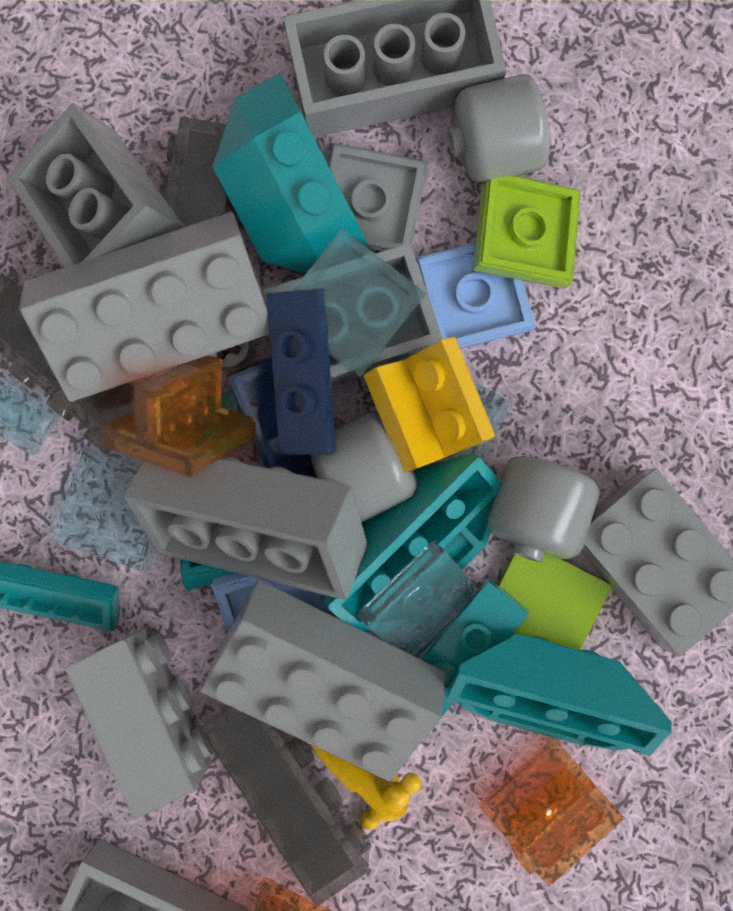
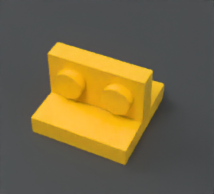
(429, 405)

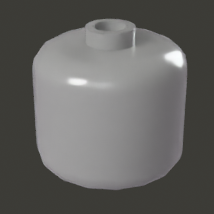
(500, 128)
(368, 464)
(543, 508)

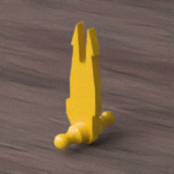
(386, 799)

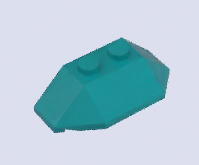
(280, 179)
(447, 507)
(560, 695)

